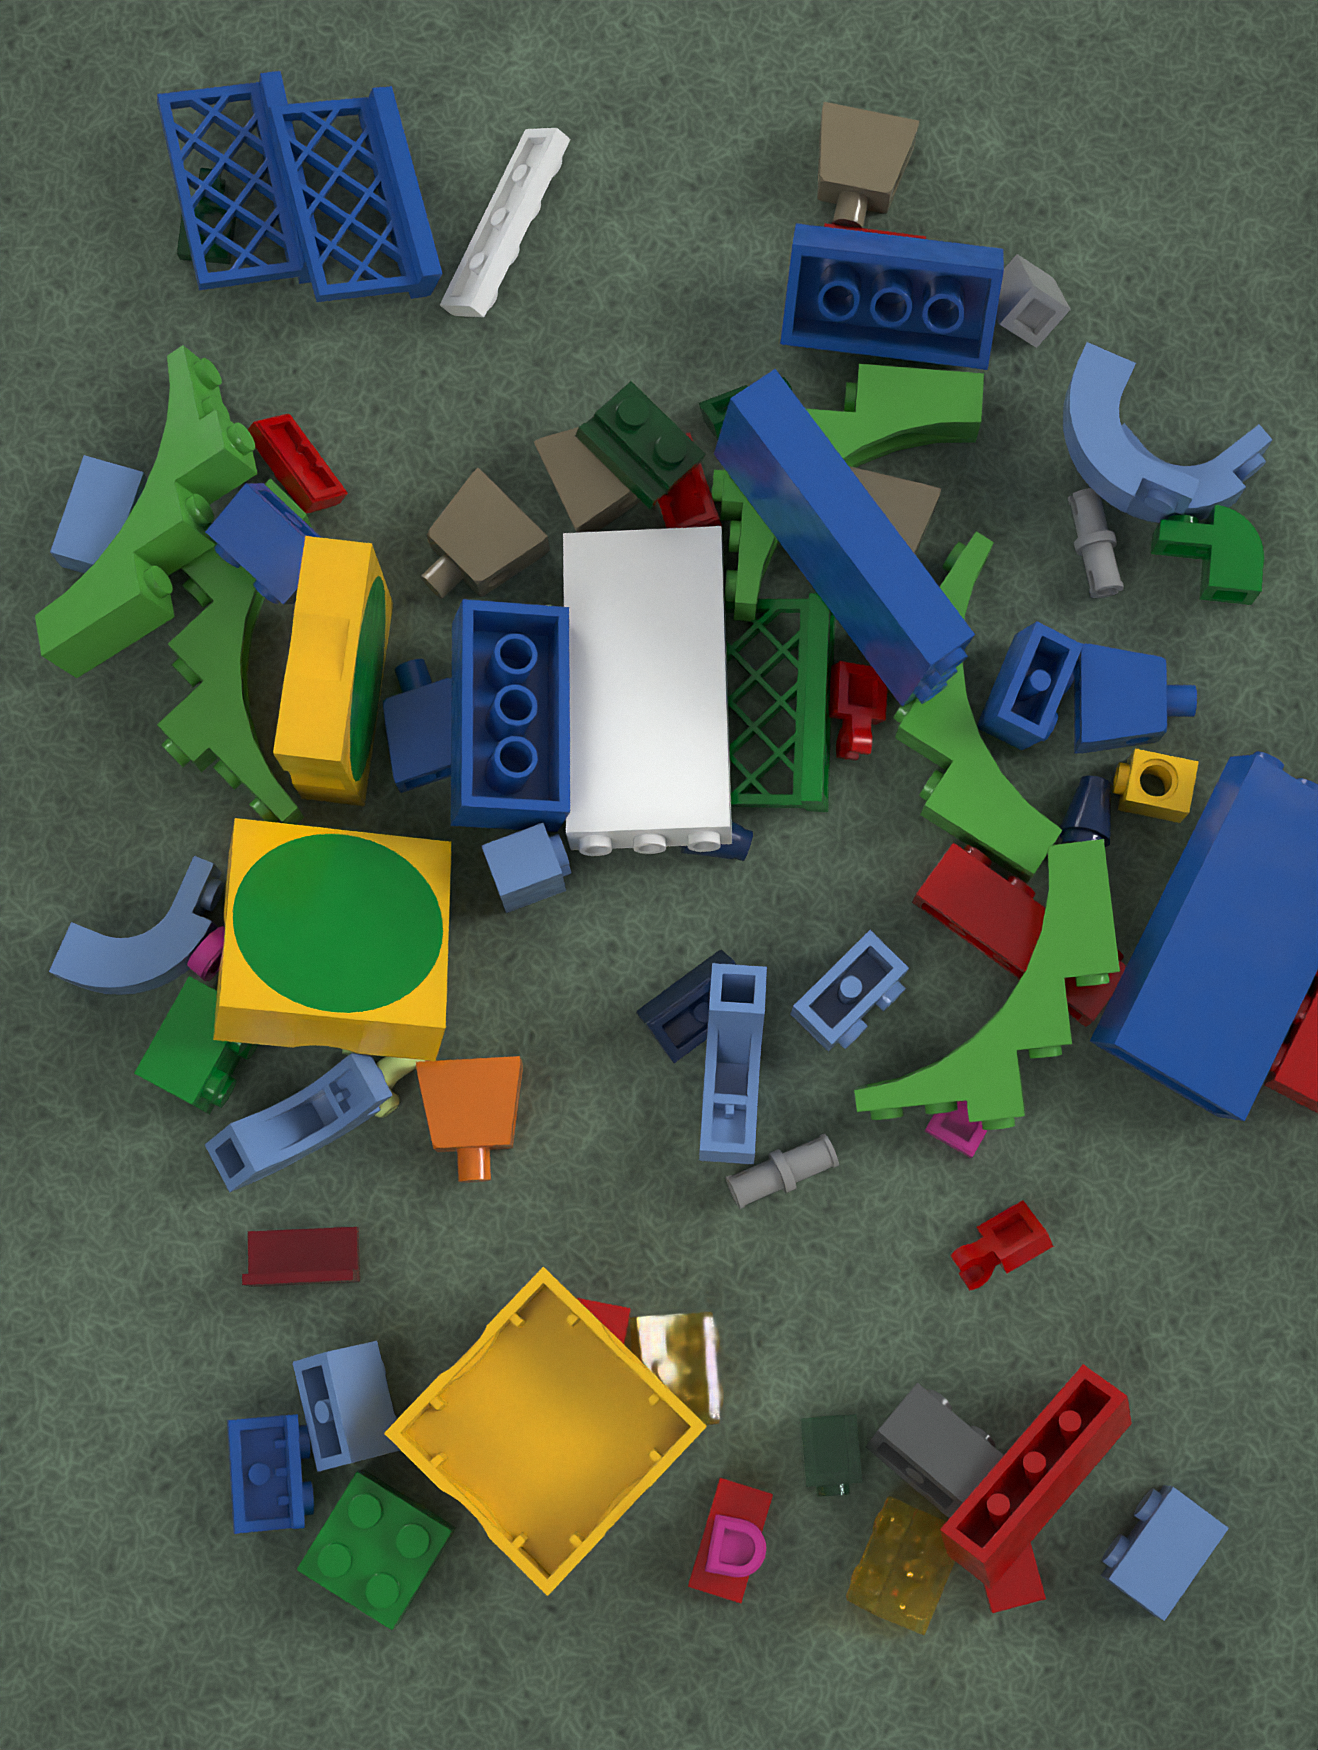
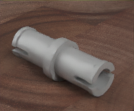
(1095, 543)
(782, 1171)

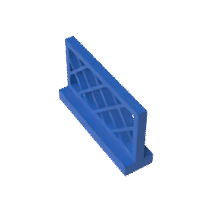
(262, 95)
(397, 187)

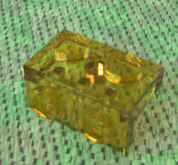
(683, 1356)
(902, 1567)

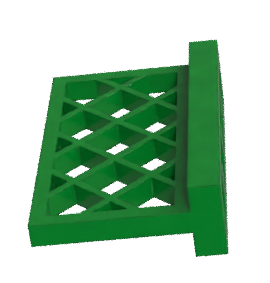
(812, 717)

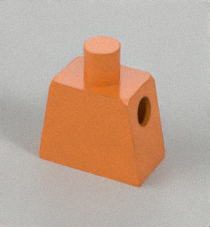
(471, 1109)

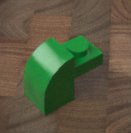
(1228, 550)

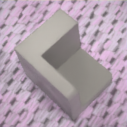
(1029, 301)

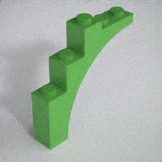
(881, 414)
(129, 583)
(216, 650)
(973, 795)
(985, 1070)

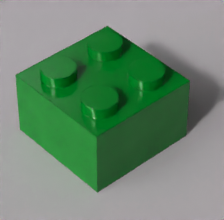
(187, 1058)
(376, 1549)

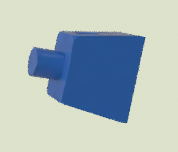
(1124, 699)
(419, 727)

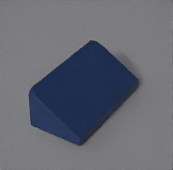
(681, 1011)

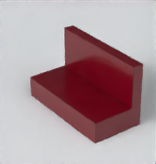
(303, 1257)

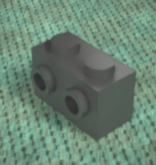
(934, 1449)

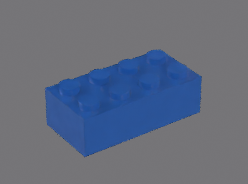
(892, 296)
(510, 716)

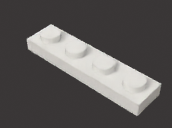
(505, 222)

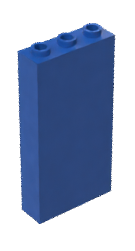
(841, 540)
(1226, 944)

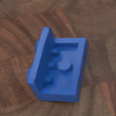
(268, 1473)

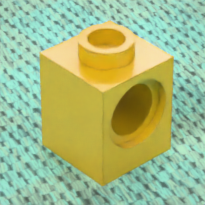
(1176, 774)

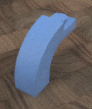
(1102, 449)
(1219, 477)
(150, 958)
(732, 1063)
(300, 1123)

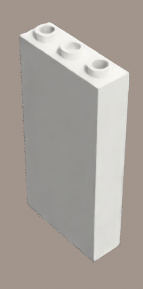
(647, 690)

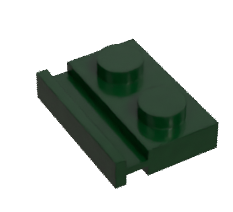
(640, 445)

